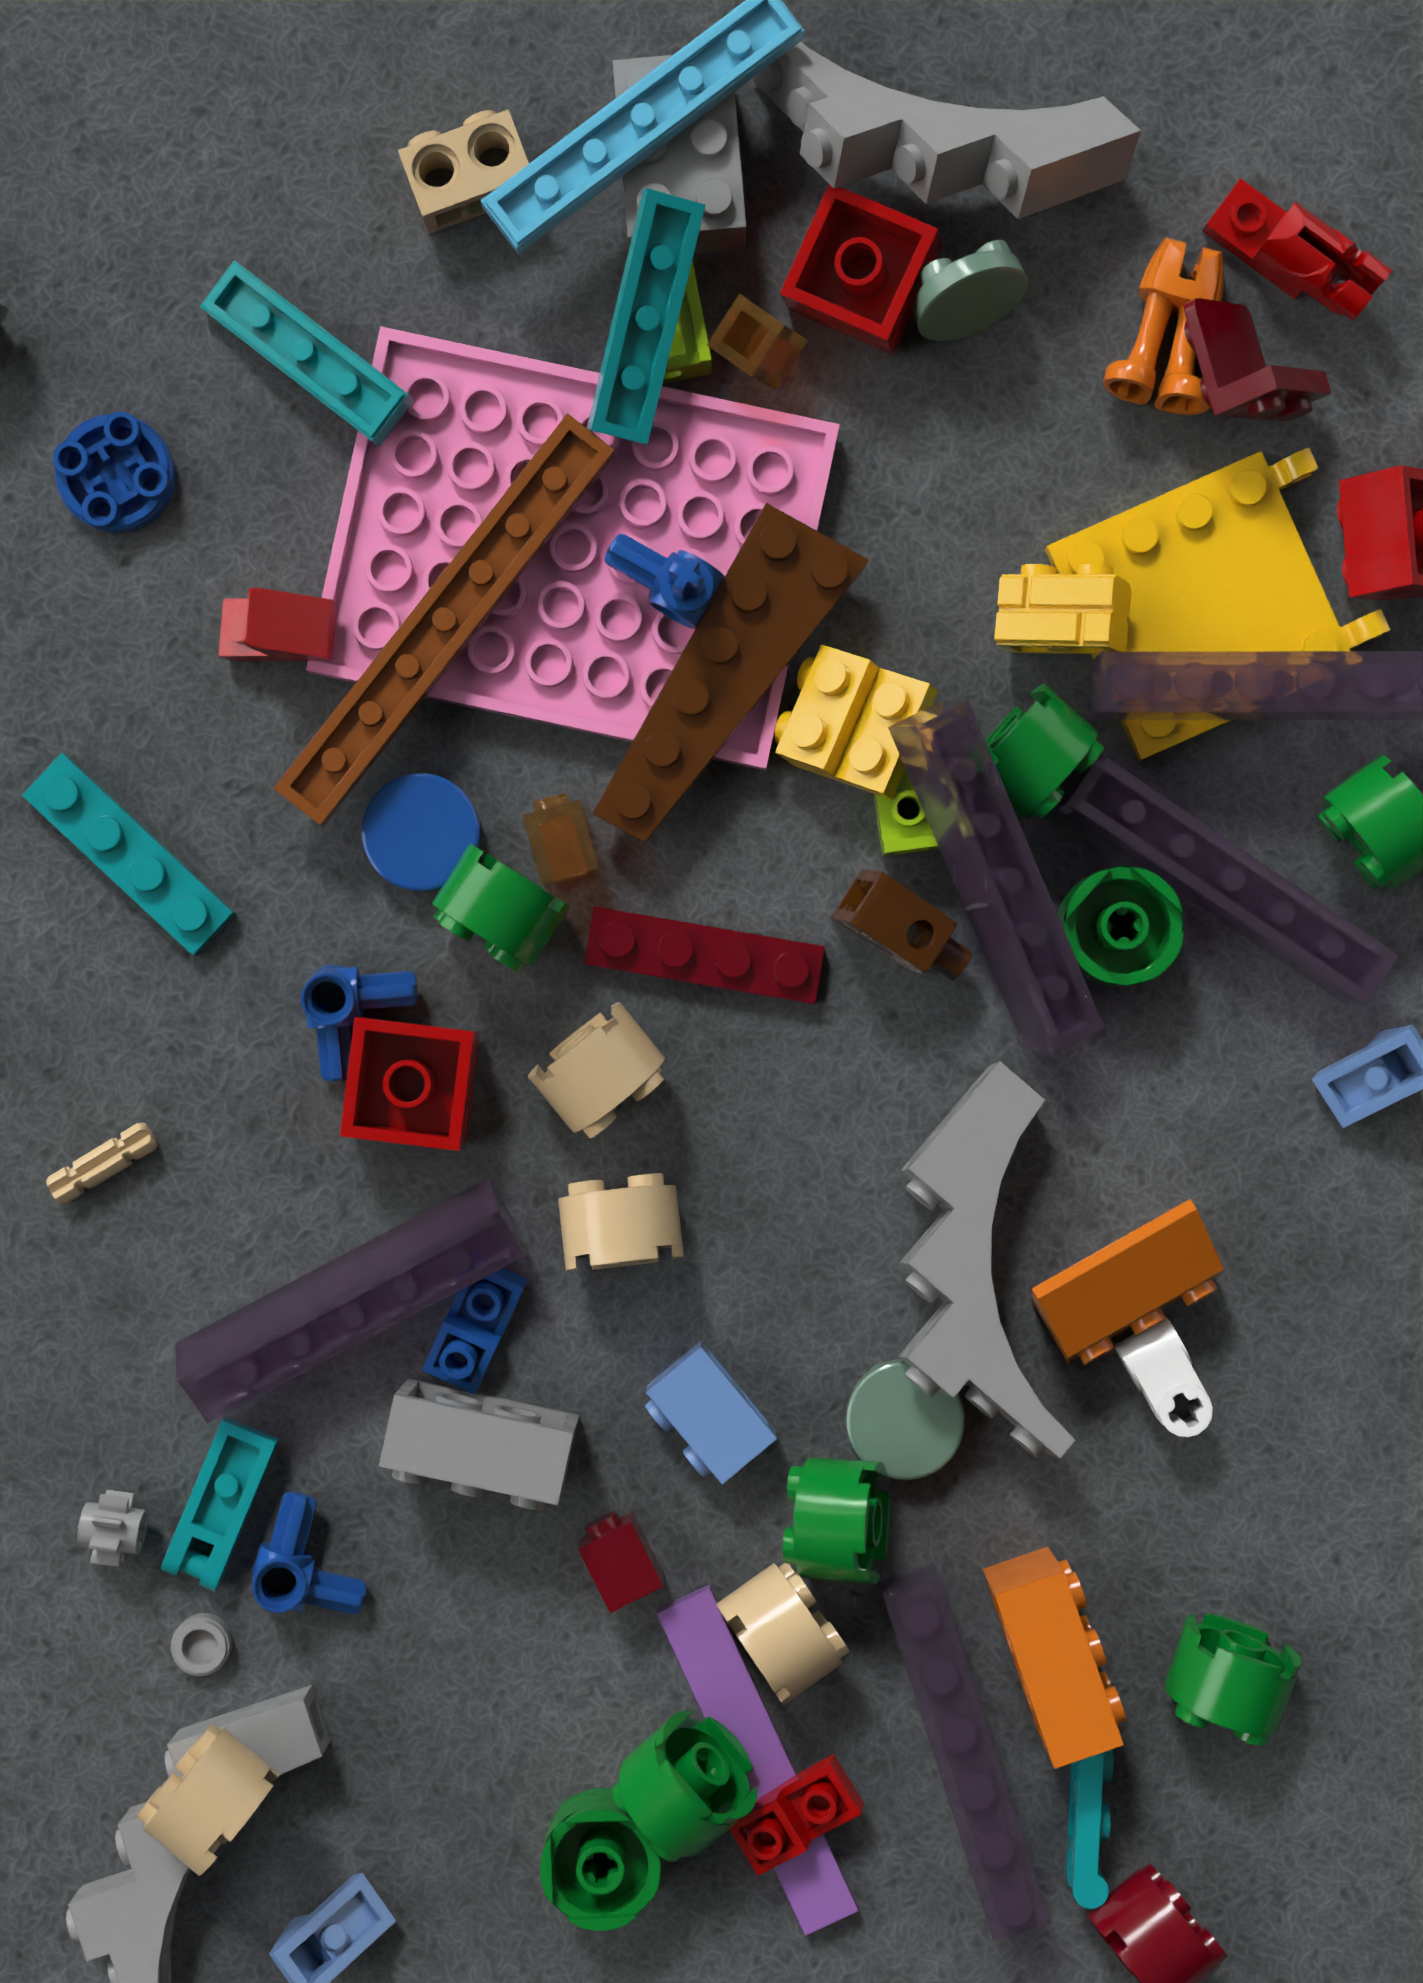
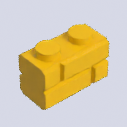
(1063, 611)

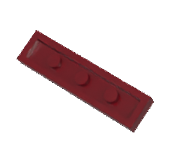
(704, 955)

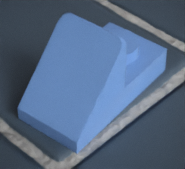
(1374, 1075)
(332, 1935)

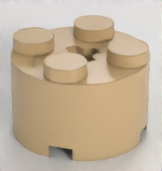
(599, 1070)
(621, 1223)
(781, 1633)
(210, 1801)

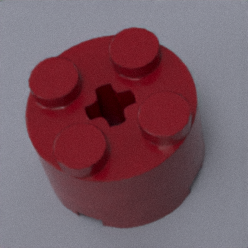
(1154, 1932)

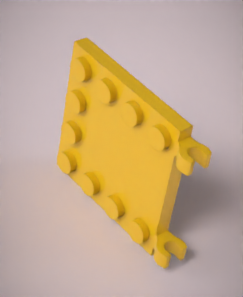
(1216, 574)

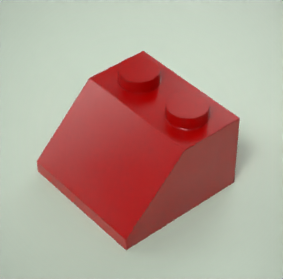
(1383, 533)

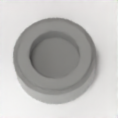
(201, 1644)

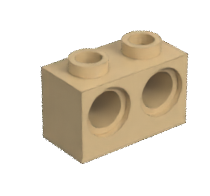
(460, 153)

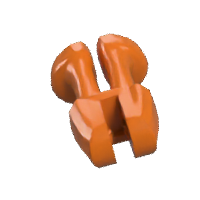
(1167, 294)

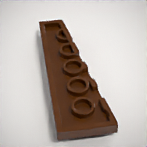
(751, 631)

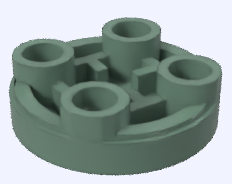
(968, 293)
(902, 1425)

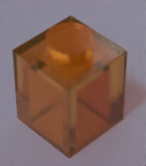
(757, 342)
(560, 840)

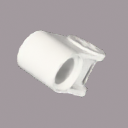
(1161, 1371)

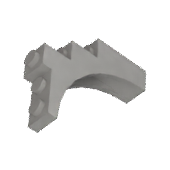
(945, 148)
(964, 1338)
(136, 1909)

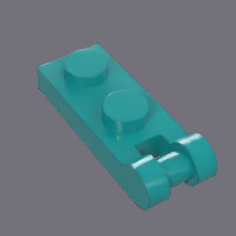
(220, 1502)
(1086, 1827)

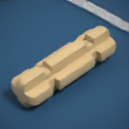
(102, 1163)

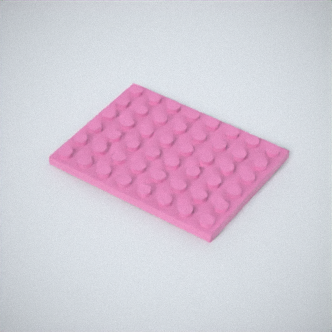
(571, 634)

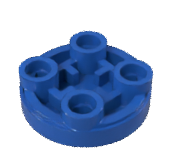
(115, 473)
(419, 830)

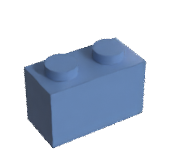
(709, 1413)

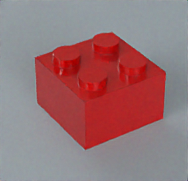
(860, 268)
(409, 1083)

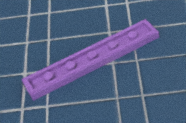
(730, 1695)

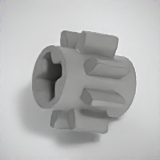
(112, 1528)

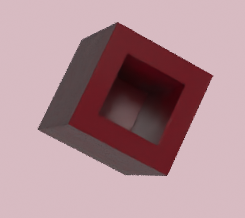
(620, 1560)

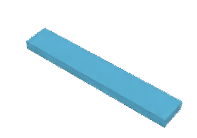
(641, 120)

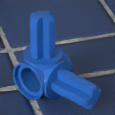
(677, 584)
(361, 993)
(288, 1551)

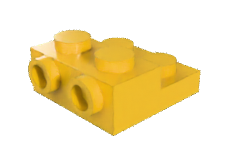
(845, 720)

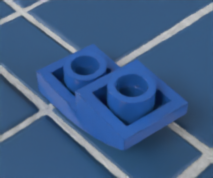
(474, 1329)

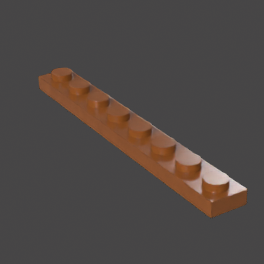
(445, 620)

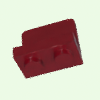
(1234, 368)

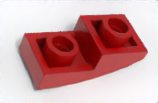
(797, 1813)

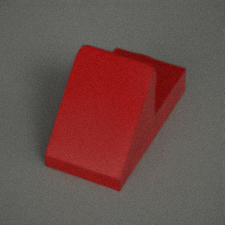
(277, 627)

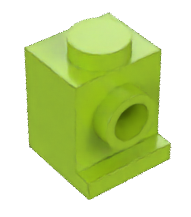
(898, 834)

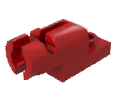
(1296, 251)

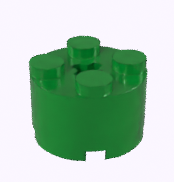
(1040, 751)
(1380, 821)
(498, 907)
(1152, 927)
(837, 1520)
(1231, 1678)
(686, 1785)
(573, 1880)

